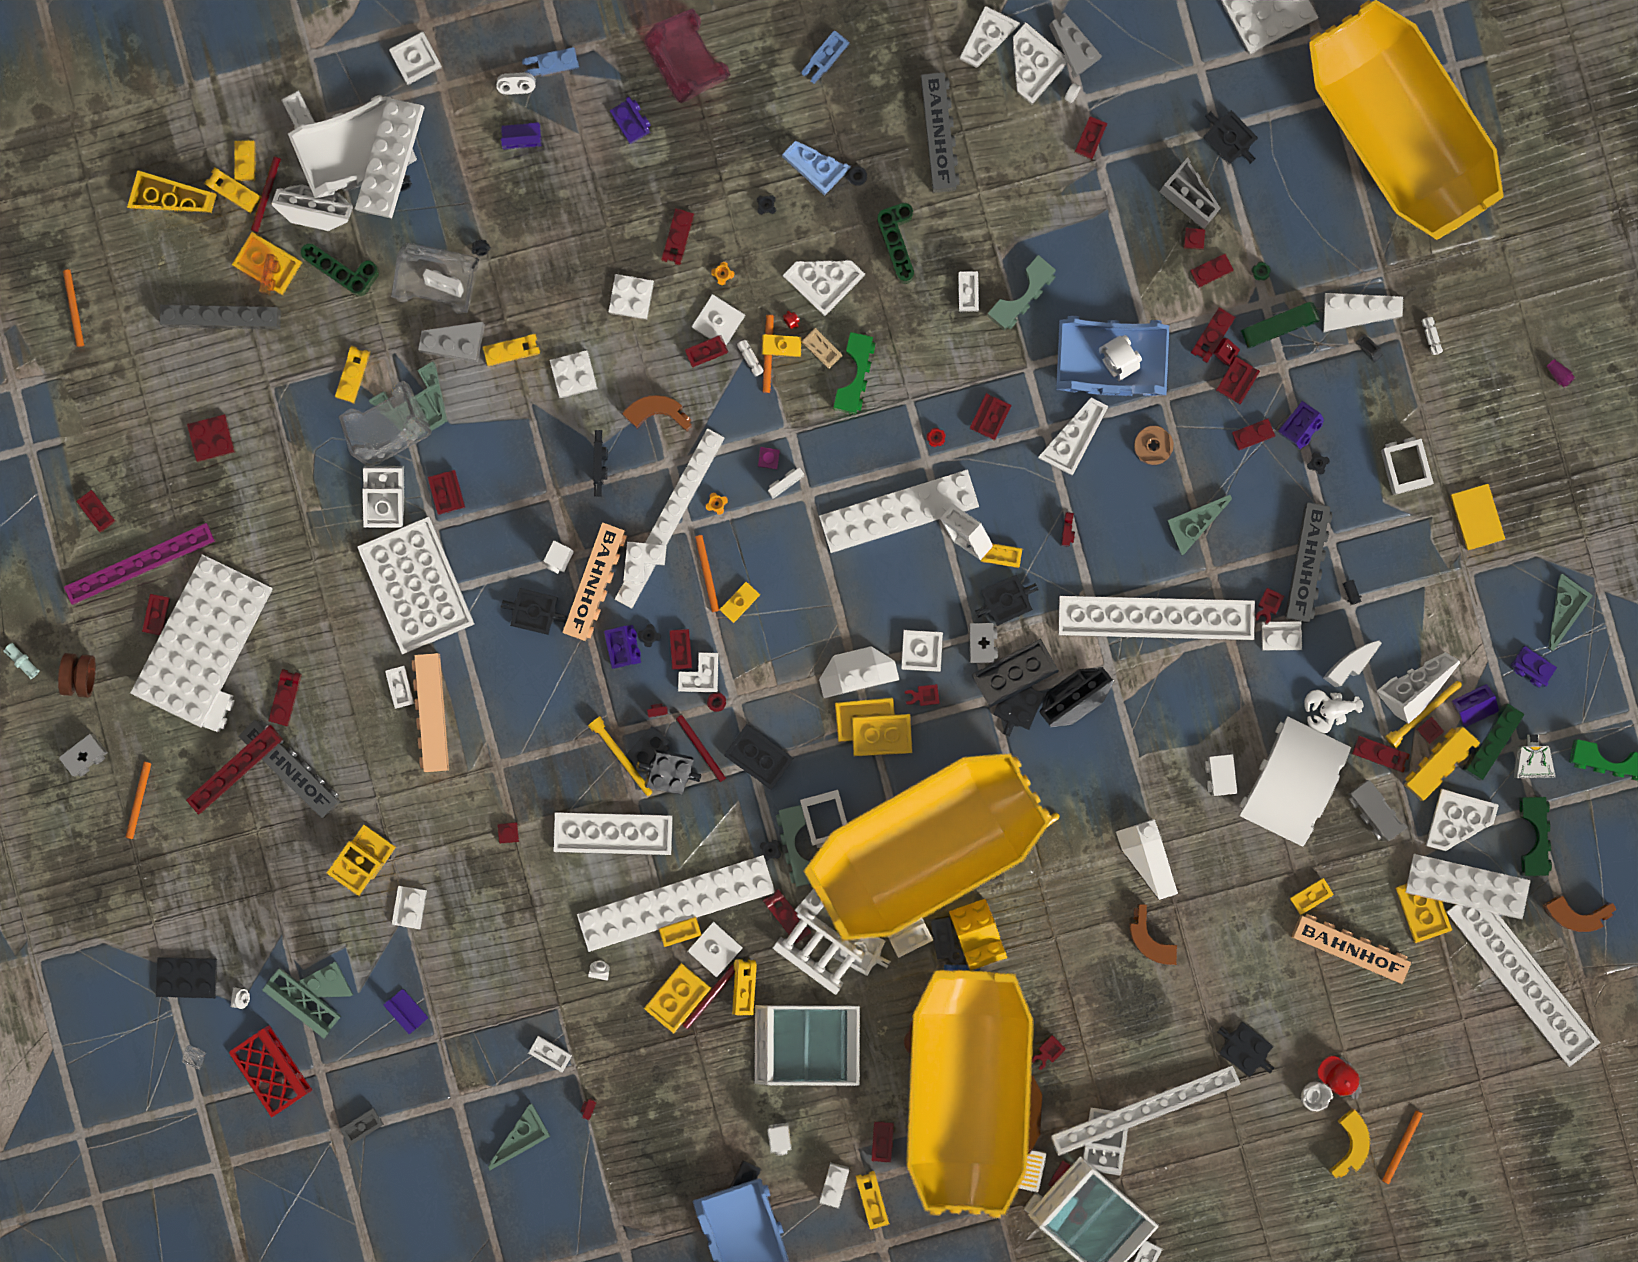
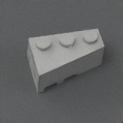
(1190, 194)
(454, 342)
(1376, 811)

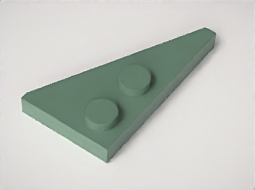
(1190, 525)
(1568, 605)
(325, 983)
(526, 1133)

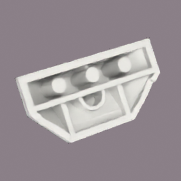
(301, 207)
(857, 671)

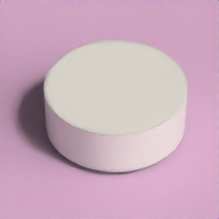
(1072, 92)

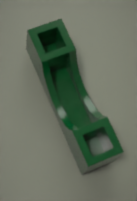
(1494, 742)
(1536, 860)

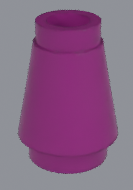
(1560, 373)

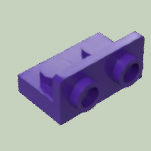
(630, 120)
(1302, 425)
(622, 646)
(1533, 666)

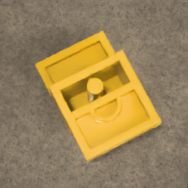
(361, 860)
(978, 934)

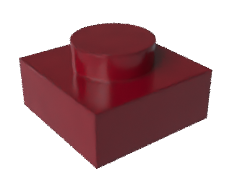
(1194, 238)
(1226, 351)
(657, 710)
(1430, 730)
(508, 833)
(588, 1108)

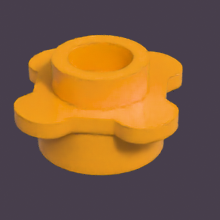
(723, 267)
(717, 508)

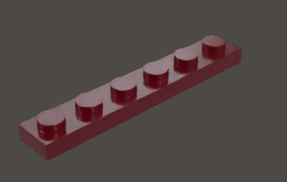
(234, 769)

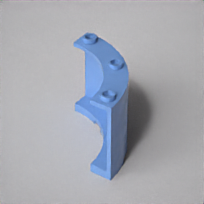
(1082, 366)
(741, 1225)

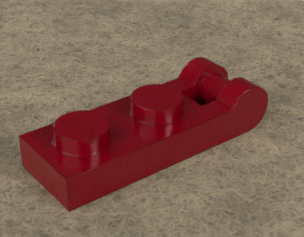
(678, 236)
(1213, 334)
(285, 698)
(1380, 754)
(785, 914)

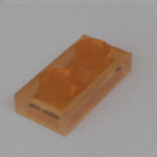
(267, 281)

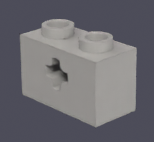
(976, 633)
(72, 758)

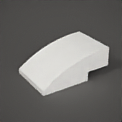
(383, 496)
(1351, 664)
(1107, 1153)

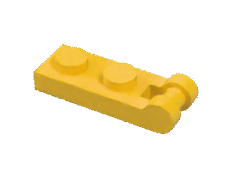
(233, 190)
(510, 350)
(352, 375)
(744, 987)
(872, 1201)

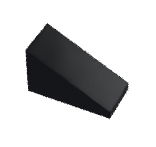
(1369, 347)

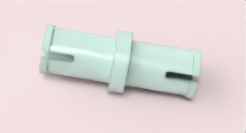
(21, 661)

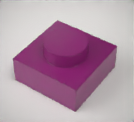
(768, 458)

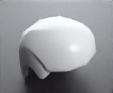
(1316, 1096)

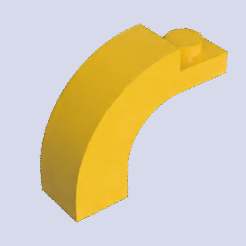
(1358, 1147)

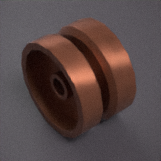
(77, 675)

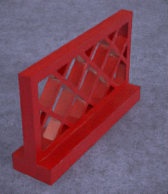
(285, 1064)

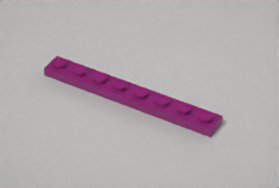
(139, 564)

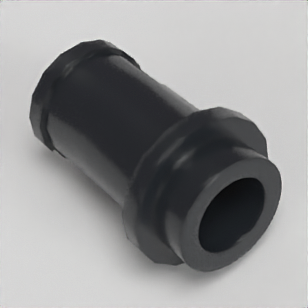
(1352, 592)

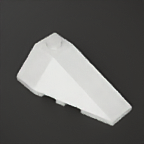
(1414, 691)
(1147, 854)

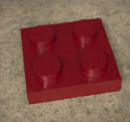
(211, 438)

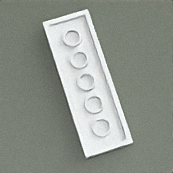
(389, 158)
(613, 833)
(1467, 886)

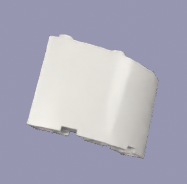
(339, 149)
(1295, 781)

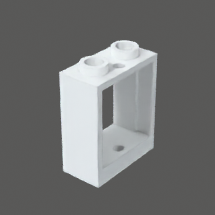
(1395, 487)
(966, 531)
(818, 799)

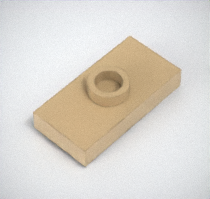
(821, 348)

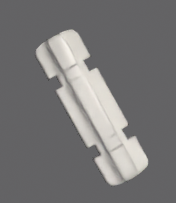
(1432, 336)
(750, 357)

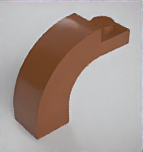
(653, 405)
(1564, 916)
(1145, 944)

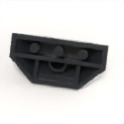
(1076, 696)

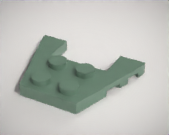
(429, 399)

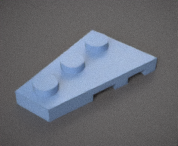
(818, 169)

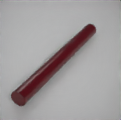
(265, 194)
(700, 747)
(709, 997)

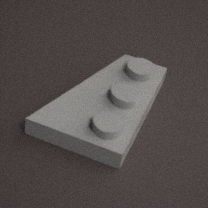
(1076, 47)

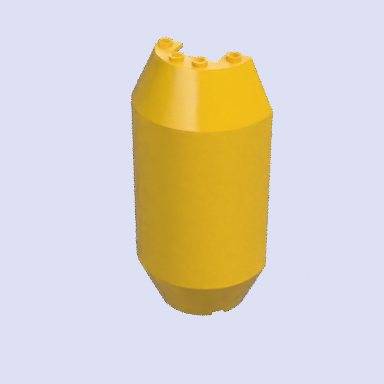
(1406, 119)
(927, 846)
(970, 1092)

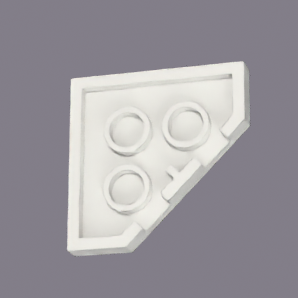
(1035, 63)
(824, 281)
(1458, 819)

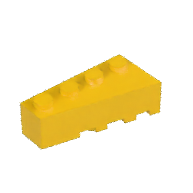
(159, 193)
(1440, 762)

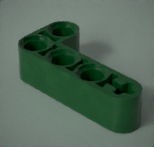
(898, 245)
(336, 267)
(1280, 324)

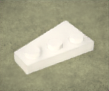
(987, 36)

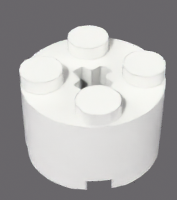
(1120, 357)

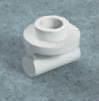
(599, 970)
(240, 998)

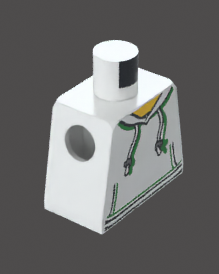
(1533, 760)

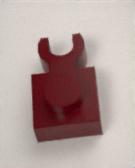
(1067, 534)
(1270, 604)
(926, 695)
(1051, 1050)

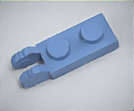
(826, 55)
(552, 62)

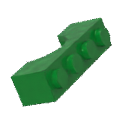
(859, 349)
(1587, 754)

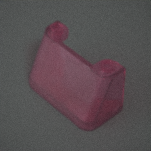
(684, 56)

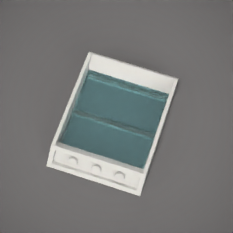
(807, 1044)
(1092, 1217)

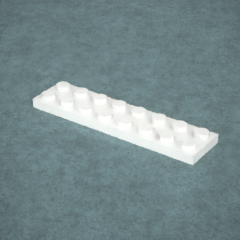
(897, 511)

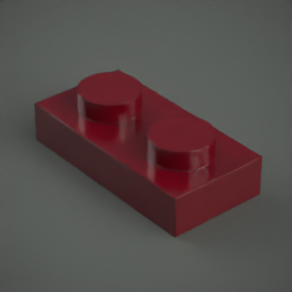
(1090, 138)
(1211, 270)
(706, 351)
(1253, 434)
(96, 511)
(156, 614)
(680, 649)
(882, 1141)

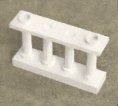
(817, 969)

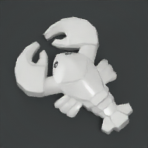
(1330, 709)

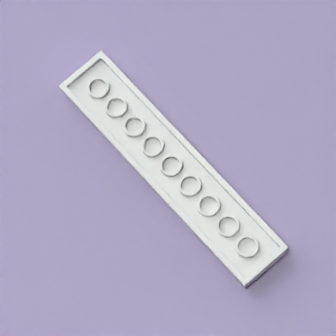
(1156, 618)
(676, 903)
(1525, 982)

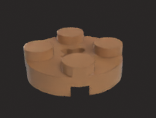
(1162, 452)

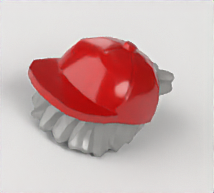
(1340, 1076)

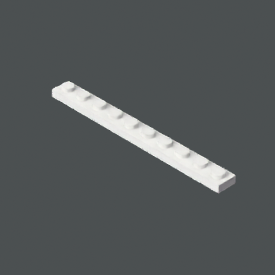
(675, 508)
(1145, 1110)

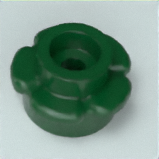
(1261, 276)

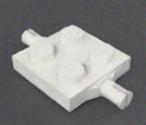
(872, 948)

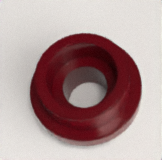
(722, 702)

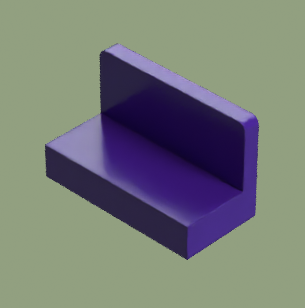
(521, 136)
(1476, 705)
(406, 1011)

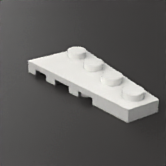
(1354, 310)
(1074, 439)

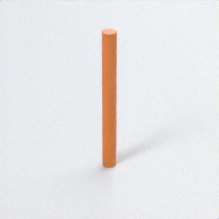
(73, 308)
(768, 358)
(707, 573)
(138, 800)
(1402, 1147)

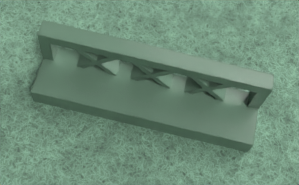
(296, 1008)

